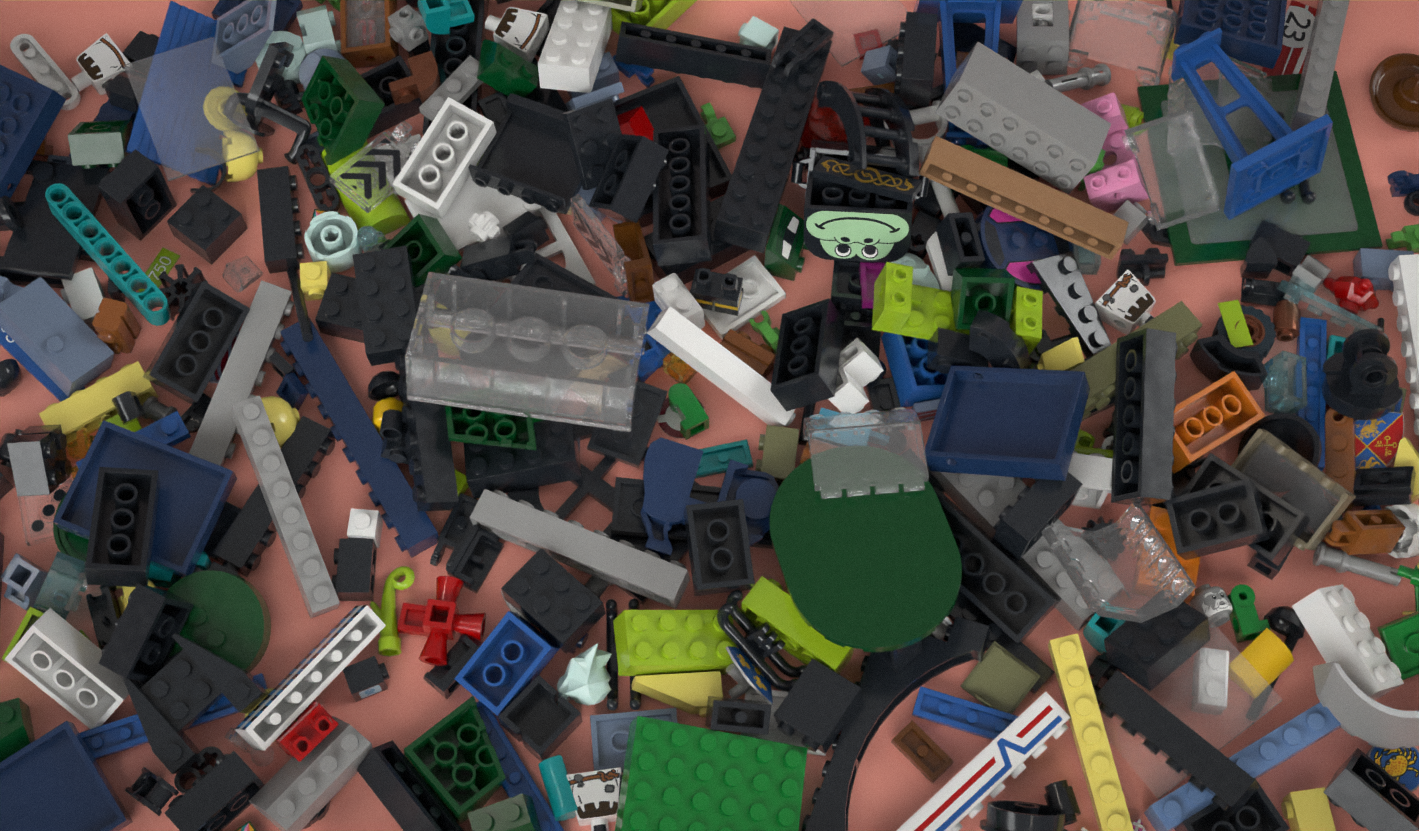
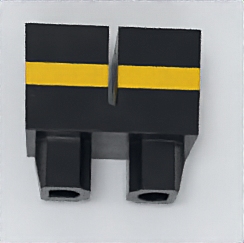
(717, 287)

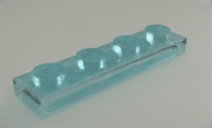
(1319, 306)

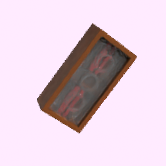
(366, 32)

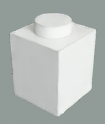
(365, 525)

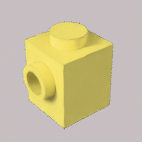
(314, 279)

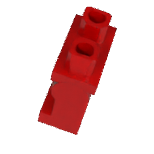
(306, 732)

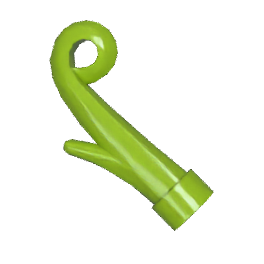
(389, 641)

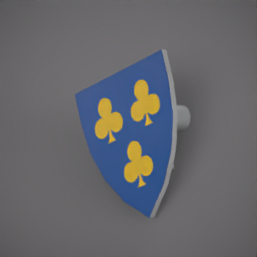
(746, 676)

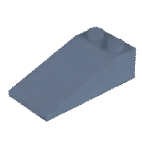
(244, 32)

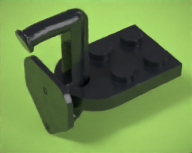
(259, 104)

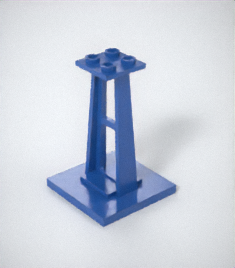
(966, 11)
(1270, 169)

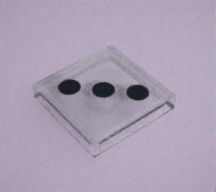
(39, 512)

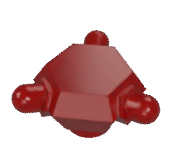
(1352, 293)

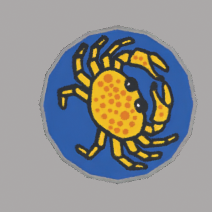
(1399, 763)

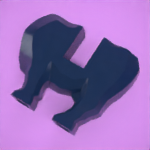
(668, 484)

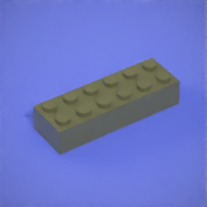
(1102, 367)

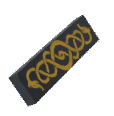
(868, 180)

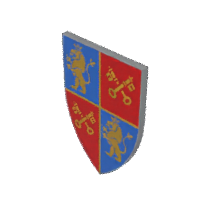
(1378, 440)

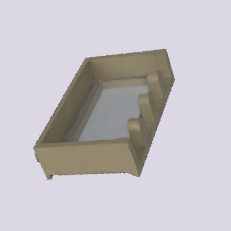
(1296, 482)

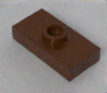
(922, 751)

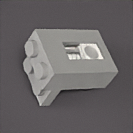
(1043, 36)

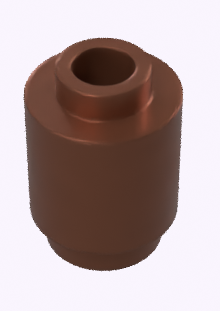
(1286, 320)

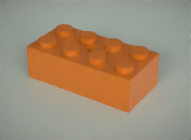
(1212, 419)

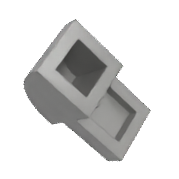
(1310, 274)

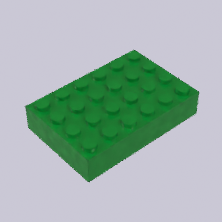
(708, 780)

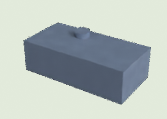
(54, 336)

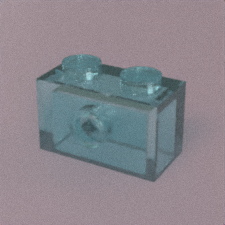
(1286, 383)
(62, 586)

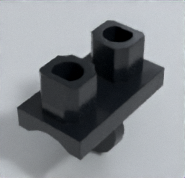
(1143, 266)

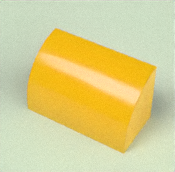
(1268, 655)

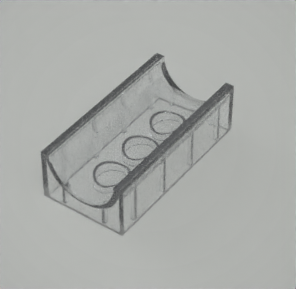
(526, 351)

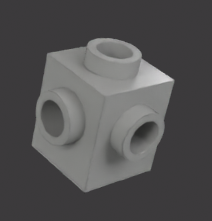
(408, 27)

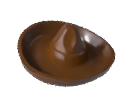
(1396, 91)

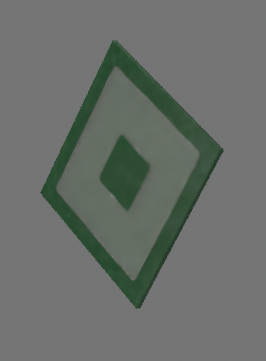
(1334, 223)

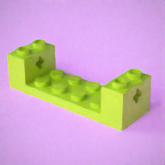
(920, 310)

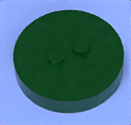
(225, 617)

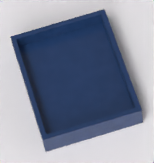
(1249, 27)
(25, 119)
(1007, 422)
(188, 500)
(58, 787)

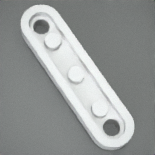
(44, 69)

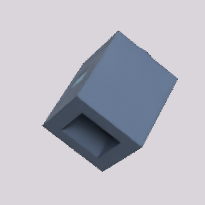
(880, 65)

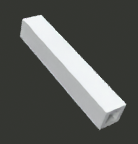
(719, 366)

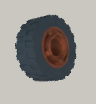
(1259, 327)

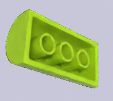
(385, 217)

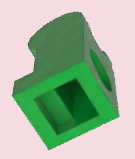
(685, 403)
(1244, 614)

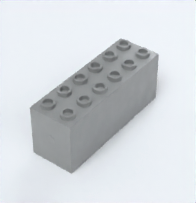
(1023, 118)

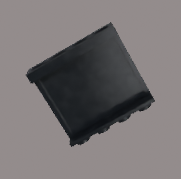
(530, 157)

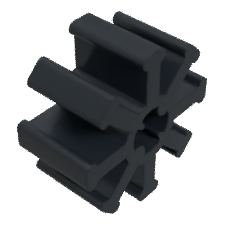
(175, 289)

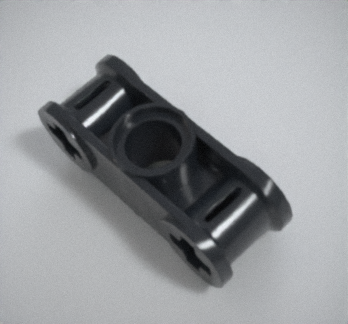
(151, 791)

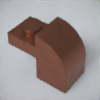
(421, 83)

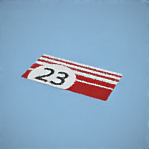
(1296, 38)

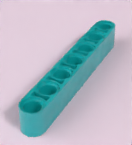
(111, 264)

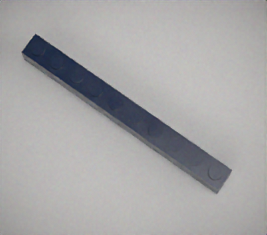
(361, 440)

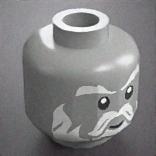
(1212, 603)

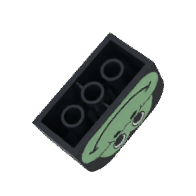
(855, 223)

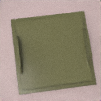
(1000, 680)

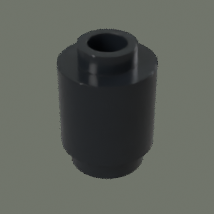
(1062, 796)

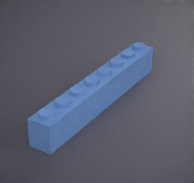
(1254, 759)

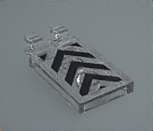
(372, 171)
(600, 241)

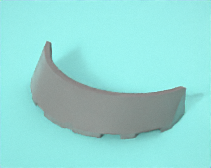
(1362, 715)

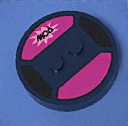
(1014, 244)

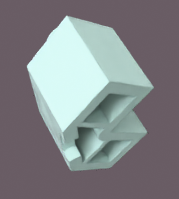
(317, 29)

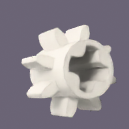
(483, 227)

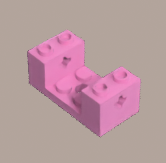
(1122, 179)

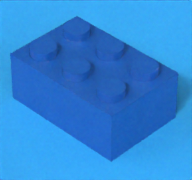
(506, 662)

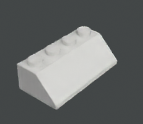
(68, 669)

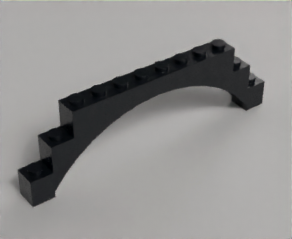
(882, 693)

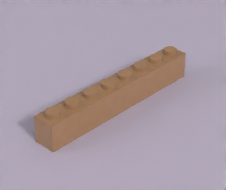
(1023, 198)

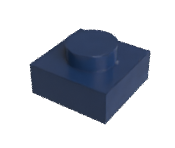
(292, 391)

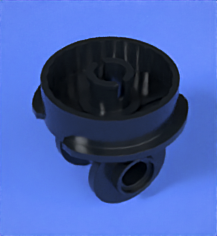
(1362, 377)
(1022, 816)

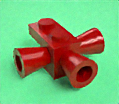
(440, 621)

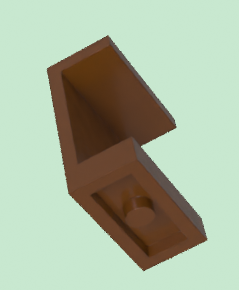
(638, 270)

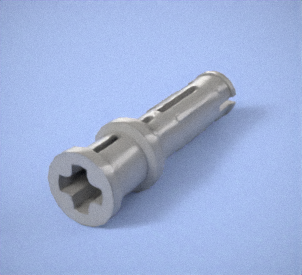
(1085, 79)
(1343, 562)

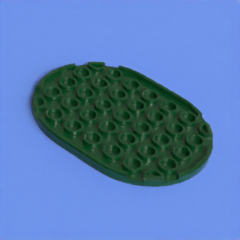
(865, 566)

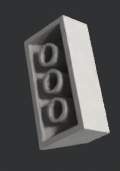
(307, 786)

